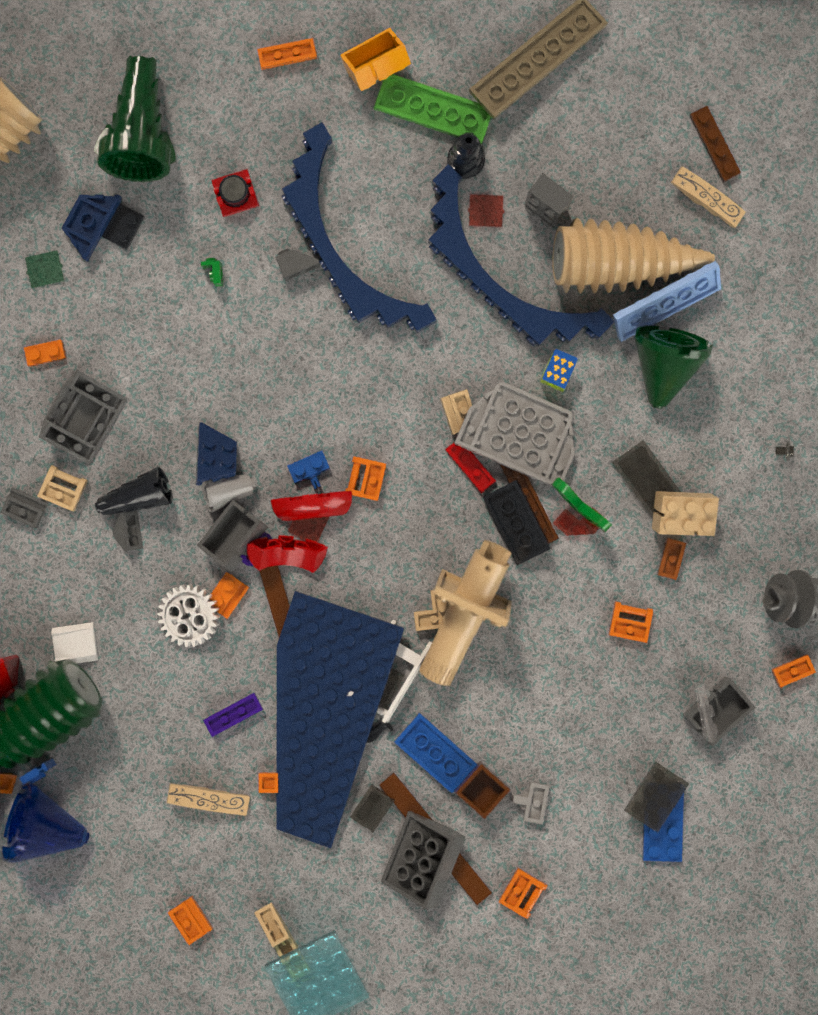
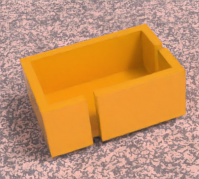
(375, 59)

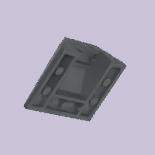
(81, 416)

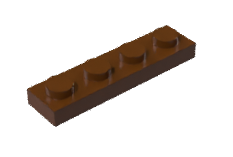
(715, 144)

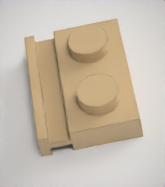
(456, 408)

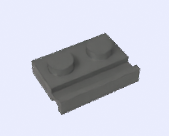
(24, 507)

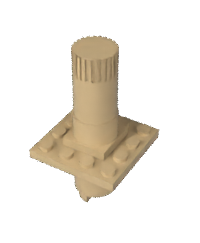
(471, 602)

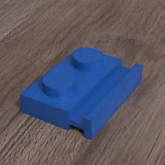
(38, 772)

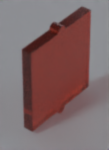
(486, 210)
(308, 528)

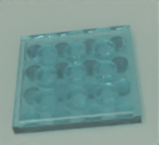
(317, 978)

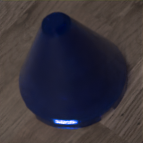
(39, 827)

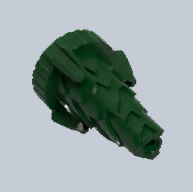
(134, 143)

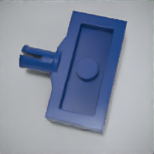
(309, 468)

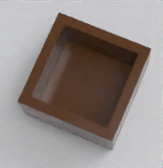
(482, 790)

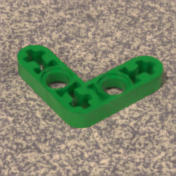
(579, 506)

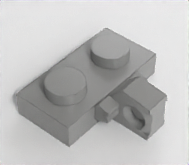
(533, 802)

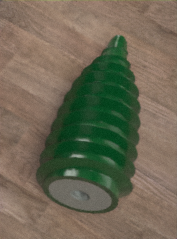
(47, 712)

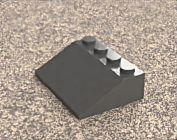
(422, 860)

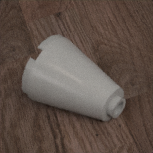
(225, 490)

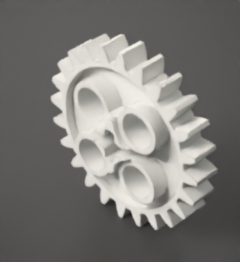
(174, 623)

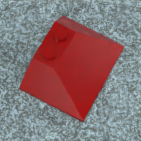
(8, 675)

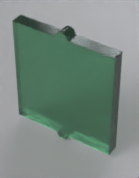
(44, 269)

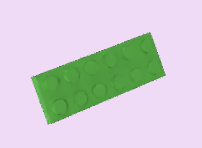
(431, 107)

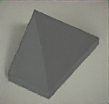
(128, 531)

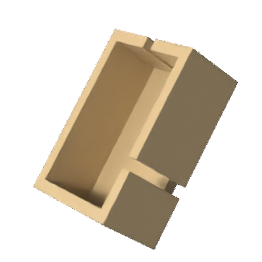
(685, 513)

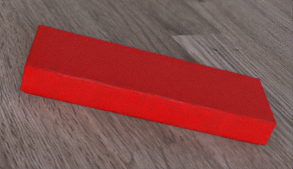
(471, 467)

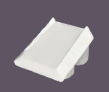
(75, 643)

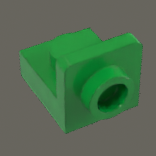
(216, 273)

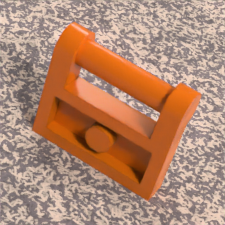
(372, 478)
(628, 628)
(518, 888)

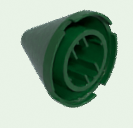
(668, 360)

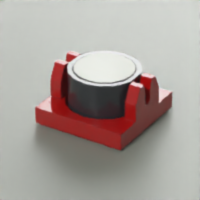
(234, 191)

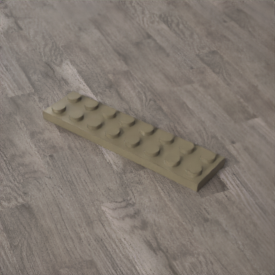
(538, 57)

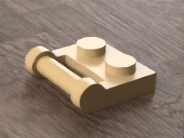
(59, 494)

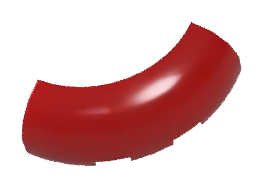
(312, 505)
(286, 551)

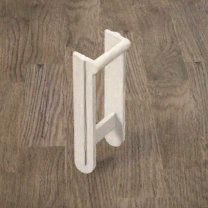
(415, 660)

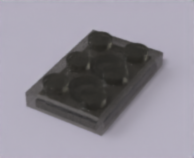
(656, 797)

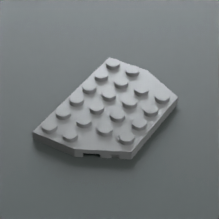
(520, 433)

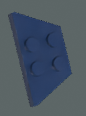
(89, 221)
(214, 455)

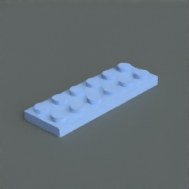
(668, 300)

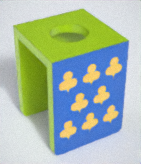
(559, 370)

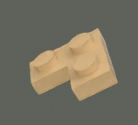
(431, 618)

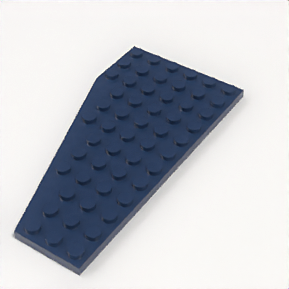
(320, 728)

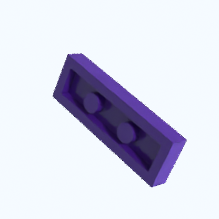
(233, 714)

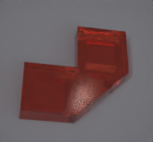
(572, 526)

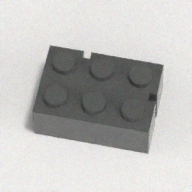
(548, 201)
(231, 534)
(729, 708)

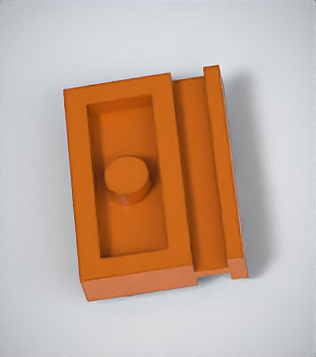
(228, 594)
(190, 920)

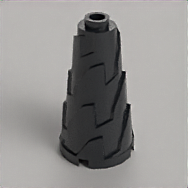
(467, 156)
(144, 492)

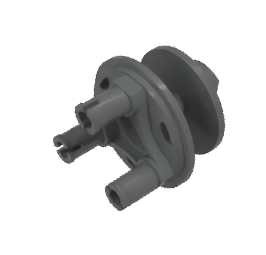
(792, 598)

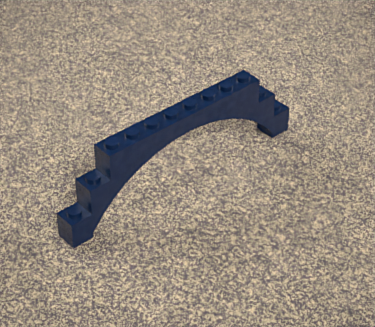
(456, 252)
(359, 296)

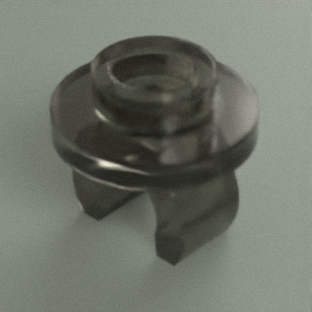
(788, 451)

